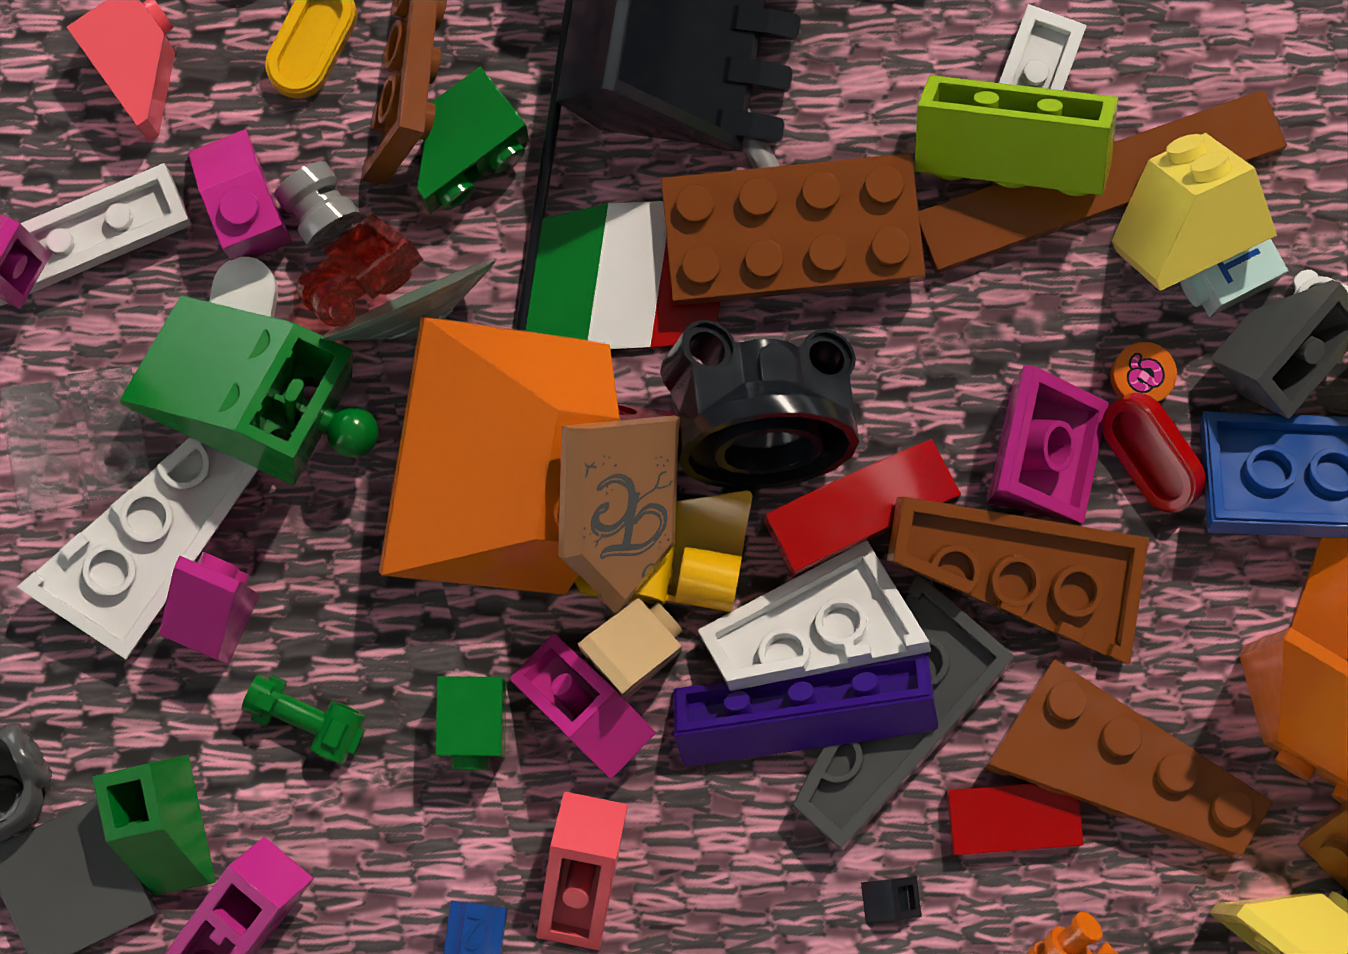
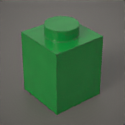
(471, 721)

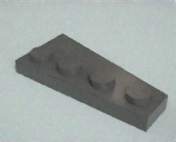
(860, 777)

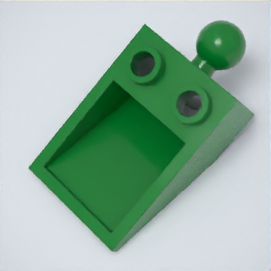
(241, 386)

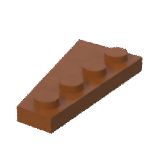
(403, 108)
(1039, 570)
(1109, 756)

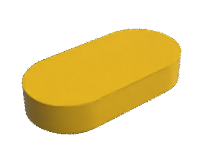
(309, 45)

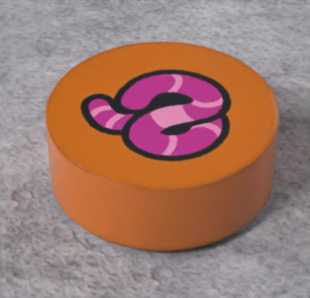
(1145, 370)

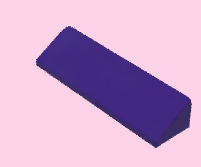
(805, 711)

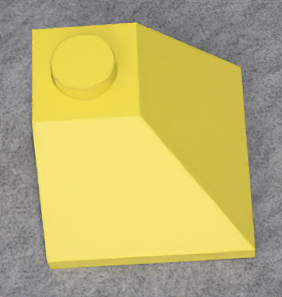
(1289, 923)

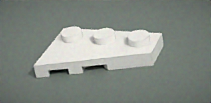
(816, 624)

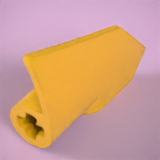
(705, 558)

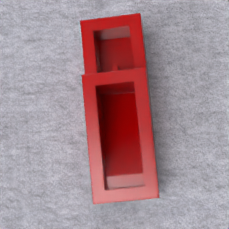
(857, 506)

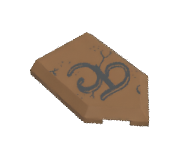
(618, 502)

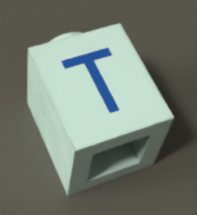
(1235, 278)

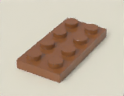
(793, 229)

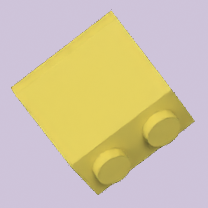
(1192, 211)

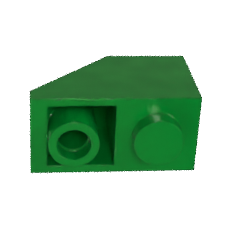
(469, 136)
(156, 824)

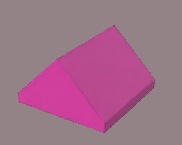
(1047, 447)

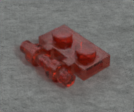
(361, 262)

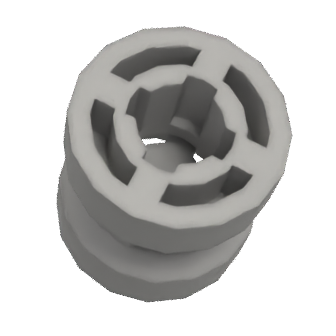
(317, 204)

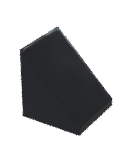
(889, 899)

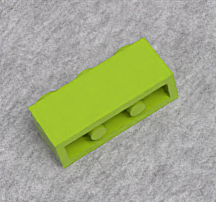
(1015, 135)

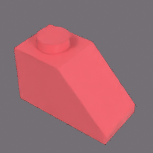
(131, 55)
(581, 870)

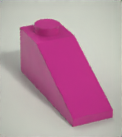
(244, 904)

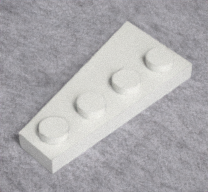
(121, 566)

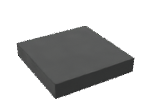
(69, 885)

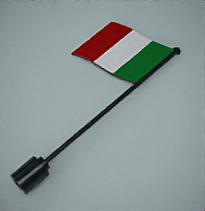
(599, 267)

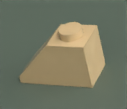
(632, 646)

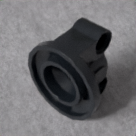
(761, 406)

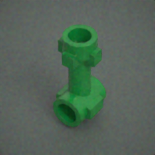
(334, 731)

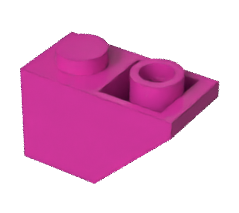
(208, 606)

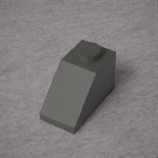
(1287, 347)

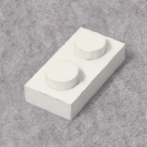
(1043, 50)

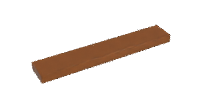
(1008, 217)

